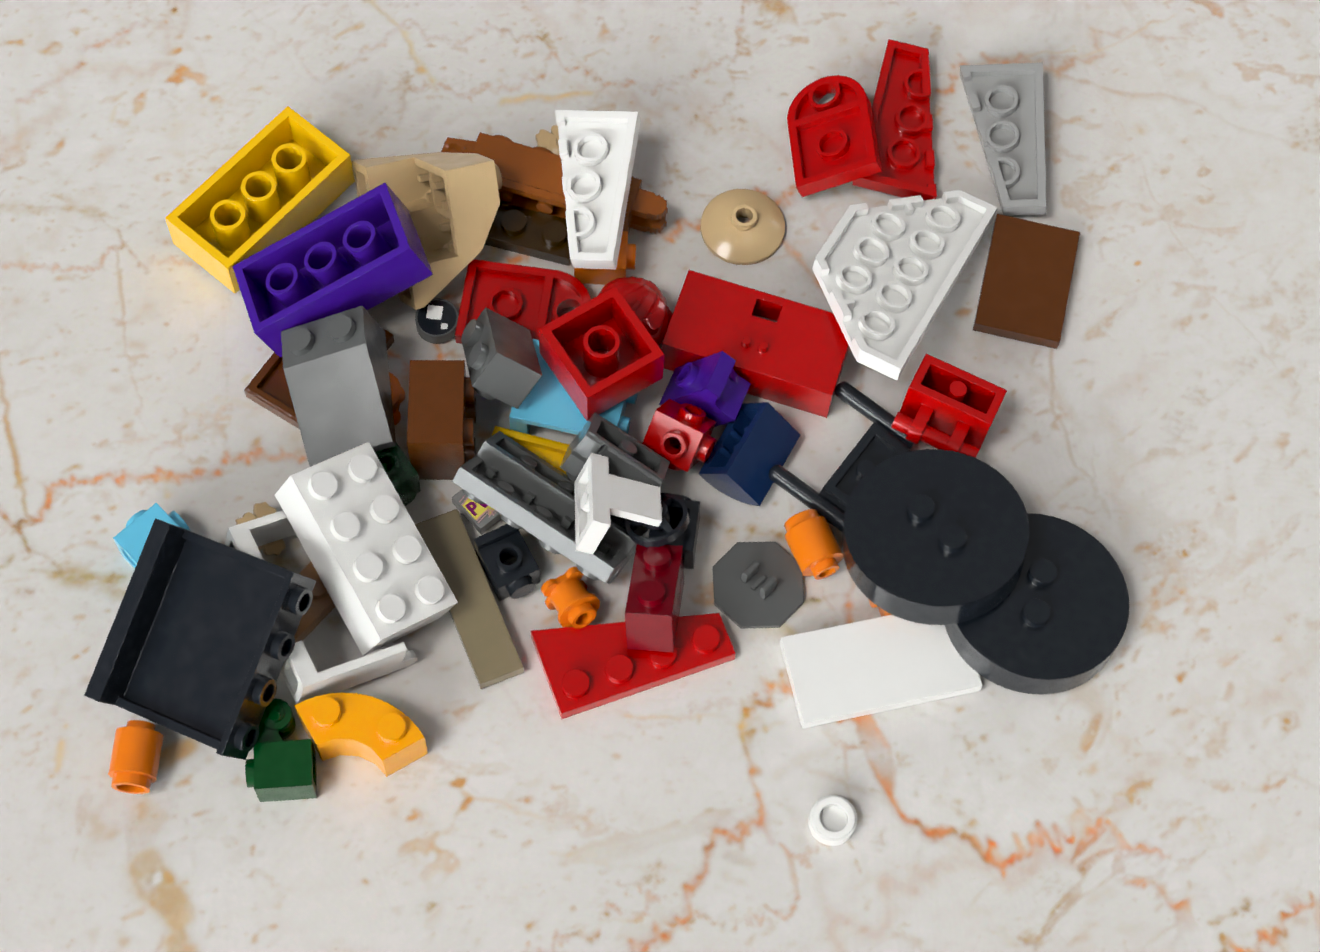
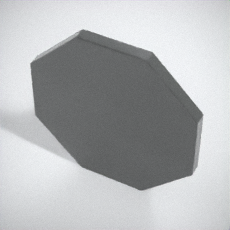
(757, 585)

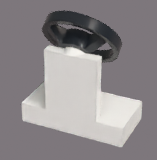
(640, 504)

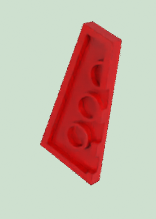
(903, 124)
(596, 668)

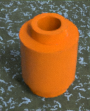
(813, 544)
(135, 757)

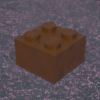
(440, 418)

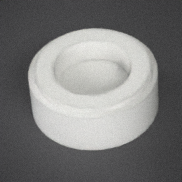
(832, 820)

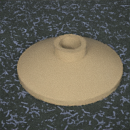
(739, 241)

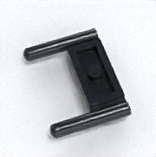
(873, 448)

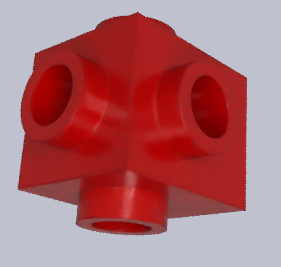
(680, 434)

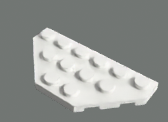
(894, 269)

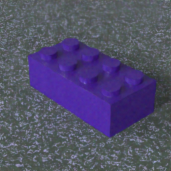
(333, 265)

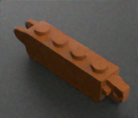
(535, 181)

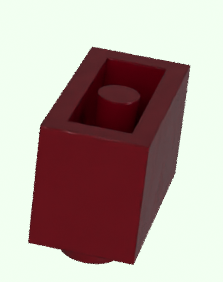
(654, 598)

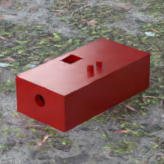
(779, 345)

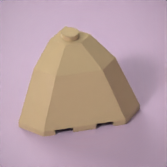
(449, 203)

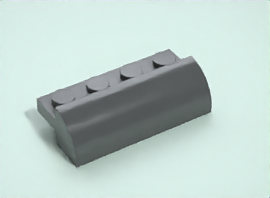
(542, 502)

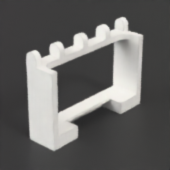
(298, 668)

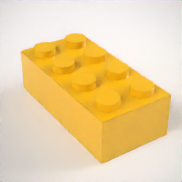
(261, 195)

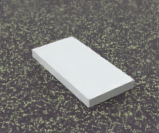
(872, 668)

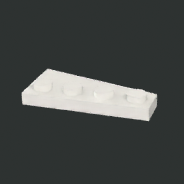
(596, 180)

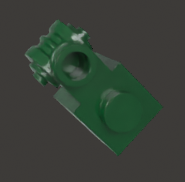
(281, 767)

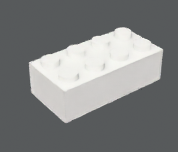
(365, 548)

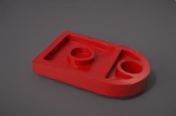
(832, 139)
(519, 293)

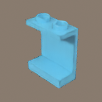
(553, 408)

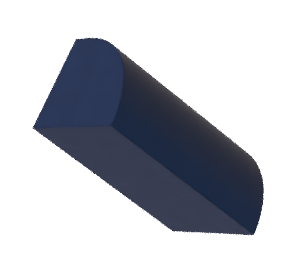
(748, 451)

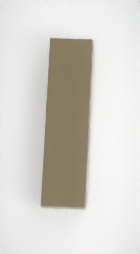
(476, 613)

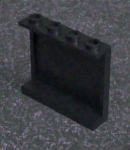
(201, 638)

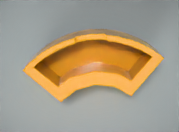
(363, 728)

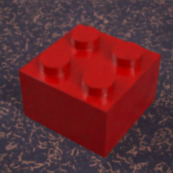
(601, 353)

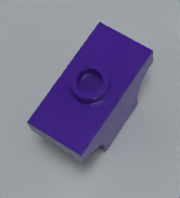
(710, 386)

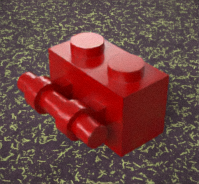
(948, 408)

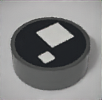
(437, 321)

